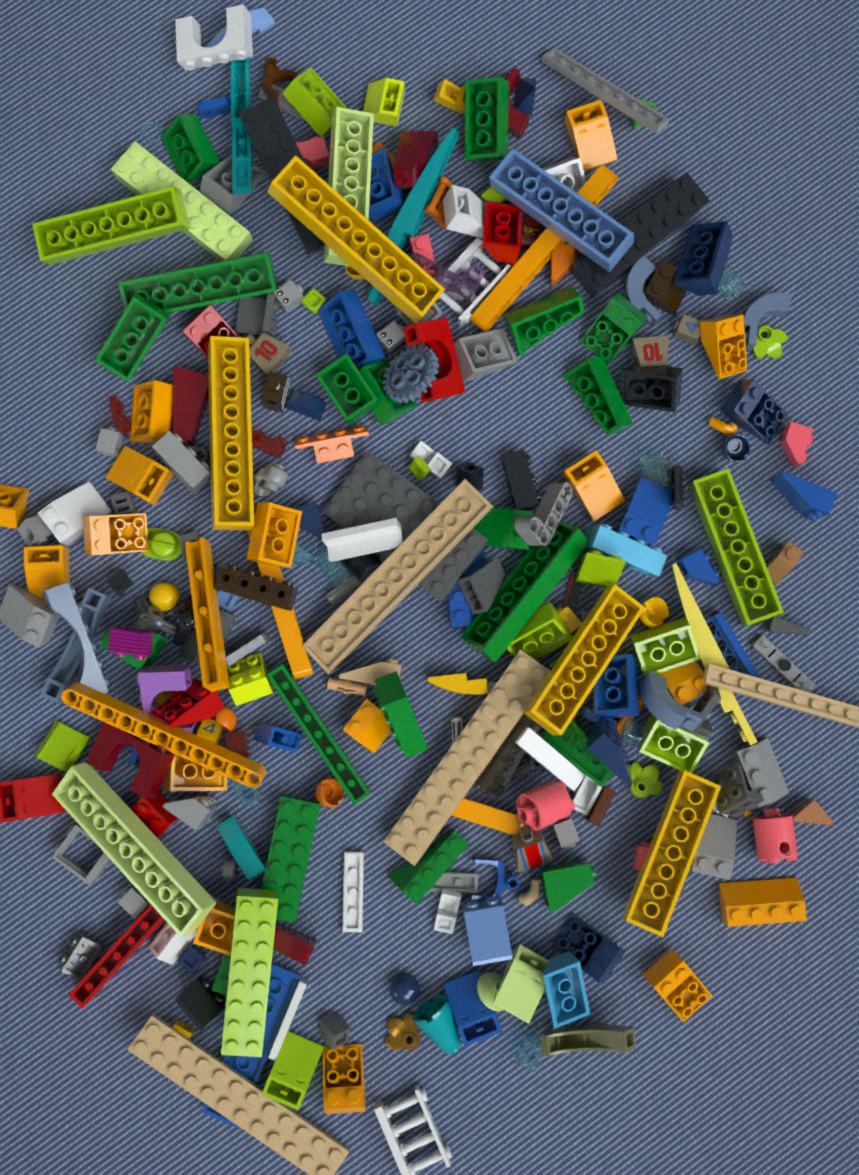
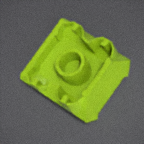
(62, 746)

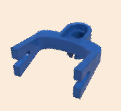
(501, 882)

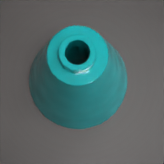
(438, 1023)

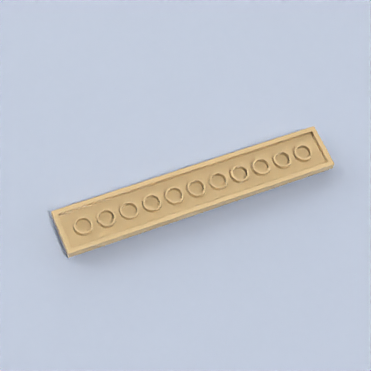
(397, 576)
(466, 758)
(237, 1098)

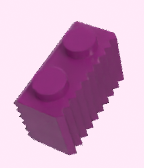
(130, 641)

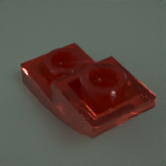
(120, 420)

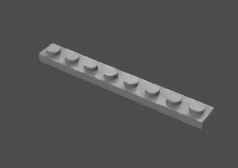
(605, 90)

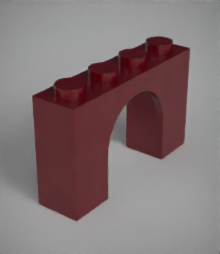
(153, 759)

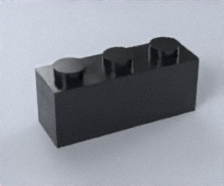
(520, 480)

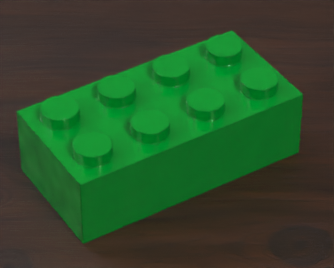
(486, 119)
(132, 337)
(399, 714)

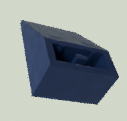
(754, 410)
(592, 948)

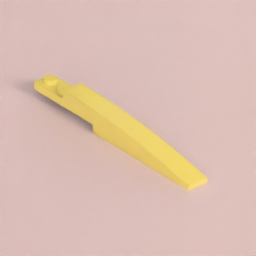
(710, 653)

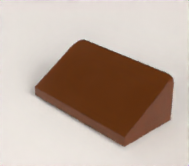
(600, 806)

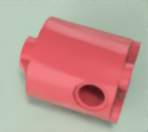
(544, 805)
(775, 836)

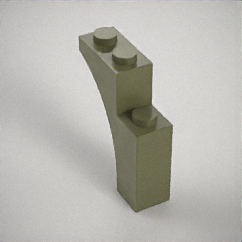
(588, 1038)

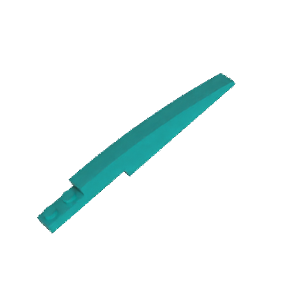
(241, 145)
(412, 211)

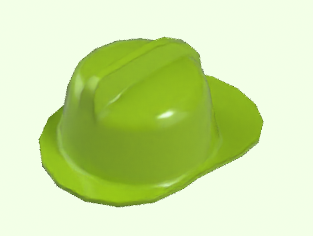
(163, 544)

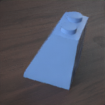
(487, 931)

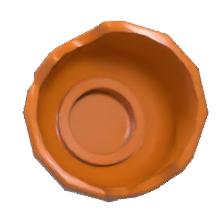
(226, 718)
(329, 793)

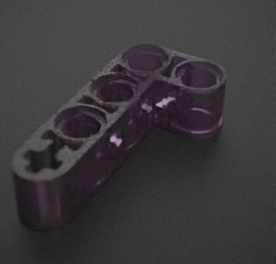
(458, 281)

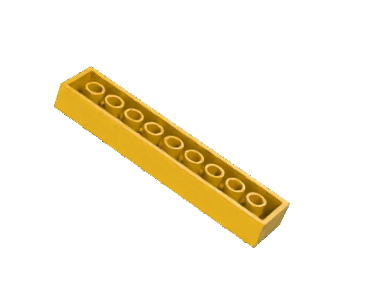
(355, 239)
(230, 433)

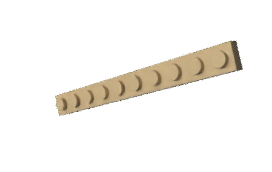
(781, 695)

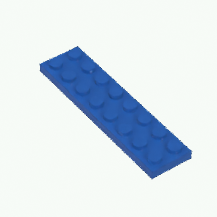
(281, 990)

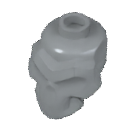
(270, 479)

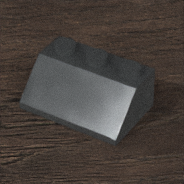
(190, 647)

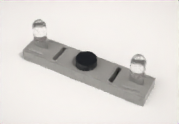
(782, 664)

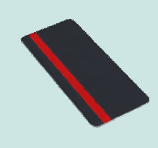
(571, 593)

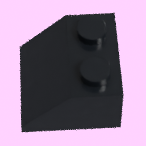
(200, 1002)

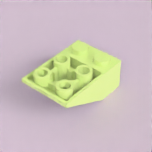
(522, 984)

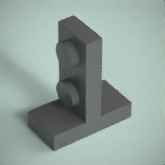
(705, 705)

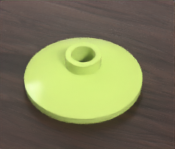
(487, 989)

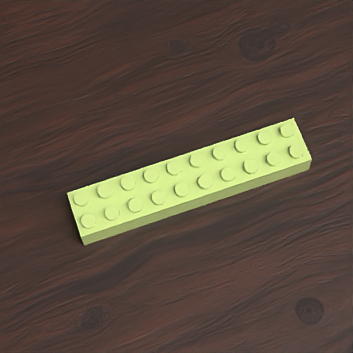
(134, 849)

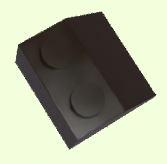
(662, 290)

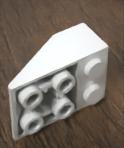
(464, 211)

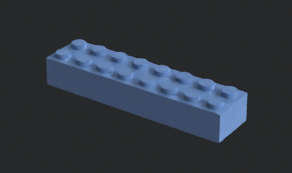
(561, 210)

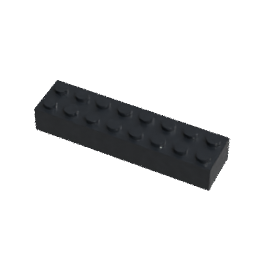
(275, 150)
(650, 228)

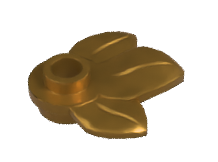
(400, 1031)

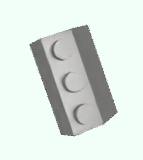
(182, 461)
(761, 771)
(193, 810)

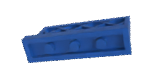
(732, 644)

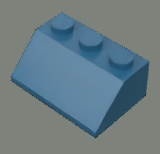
(565, 989)

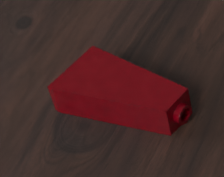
(413, 155)
(189, 403)
(293, 943)

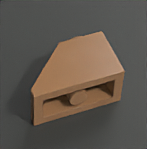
(783, 561)

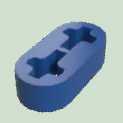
(214, 107)
(589, 714)

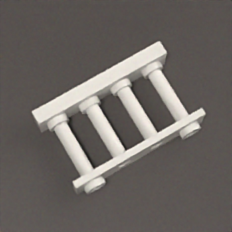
(462, 264)
(392, 1133)

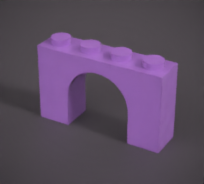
(163, 678)

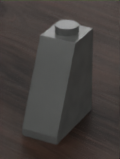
(482, 585)

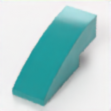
(241, 847)

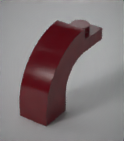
(516, 120)

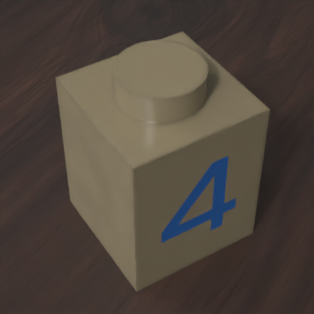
(687, 329)

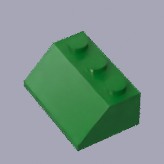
(189, 148)
(347, 389)
(385, 409)

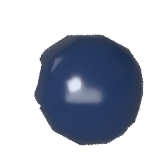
(735, 447)
(404, 989)

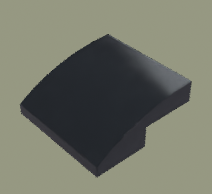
(676, 486)

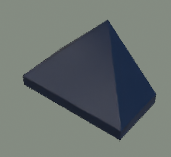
(525, 95)
(306, 404)

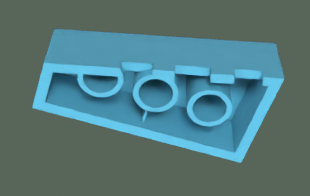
(637, 555)

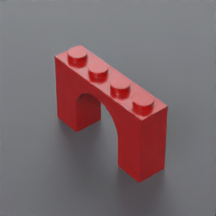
(439, 337)

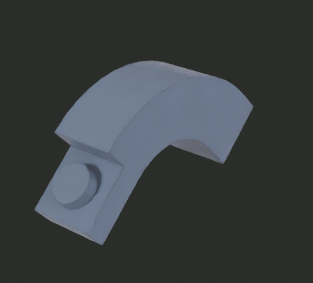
(633, 289)
(768, 305)
(663, 706)

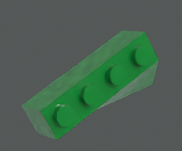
(542, 318)
(599, 394)
(419, 879)

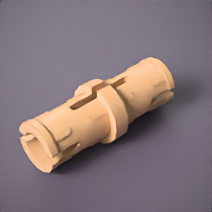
(347, 686)

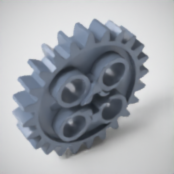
(411, 374)

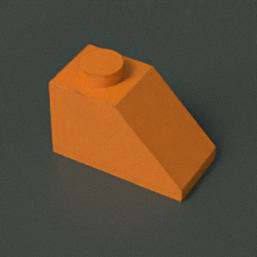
(561, 261)

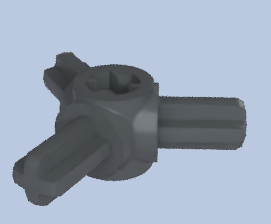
(152, 618)

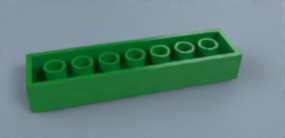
(204, 283)
(524, 592)

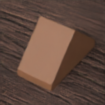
(811, 813)

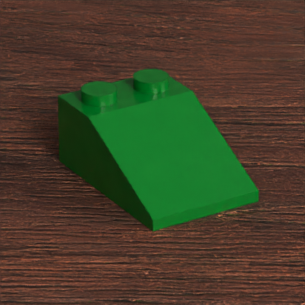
(500, 530)

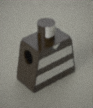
(276, 389)

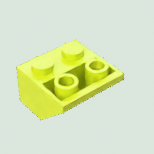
(385, 100)
(248, 679)

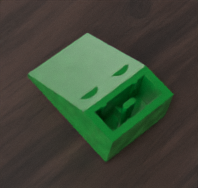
(613, 328)

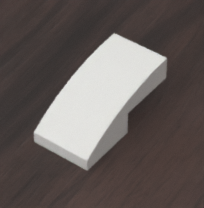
(436, 462)
(447, 911)

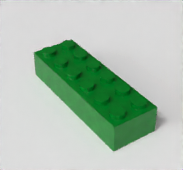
(291, 853)

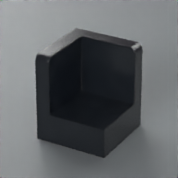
(472, 473)
(120, 582)

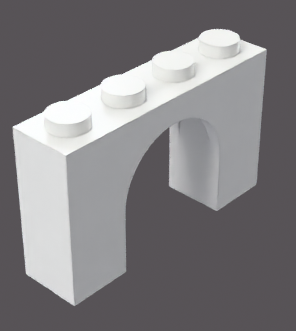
(234, 45)

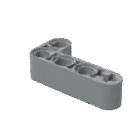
(541, 527)

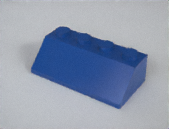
(351, 329)
(460, 611)

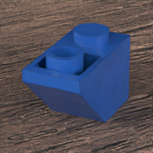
(697, 568)

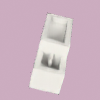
(586, 795)

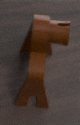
(275, 75)

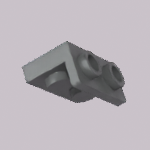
(79, 955)

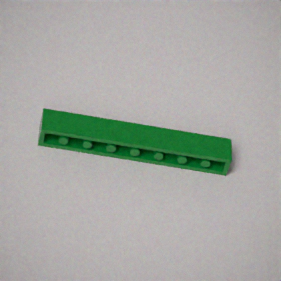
(319, 734)

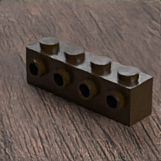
(256, 588)

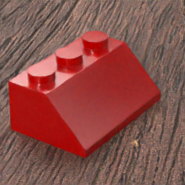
(502, 231)

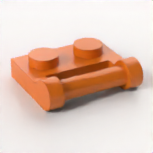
(438, 214)

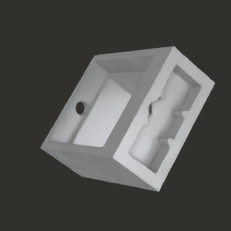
(60, 849)

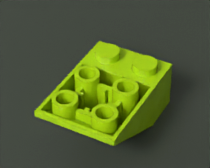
(599, 569)
(292, 1070)

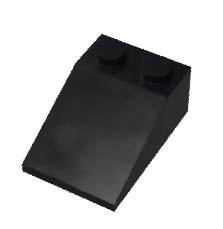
(651, 387)

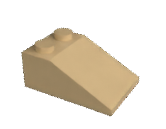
(370, 673)

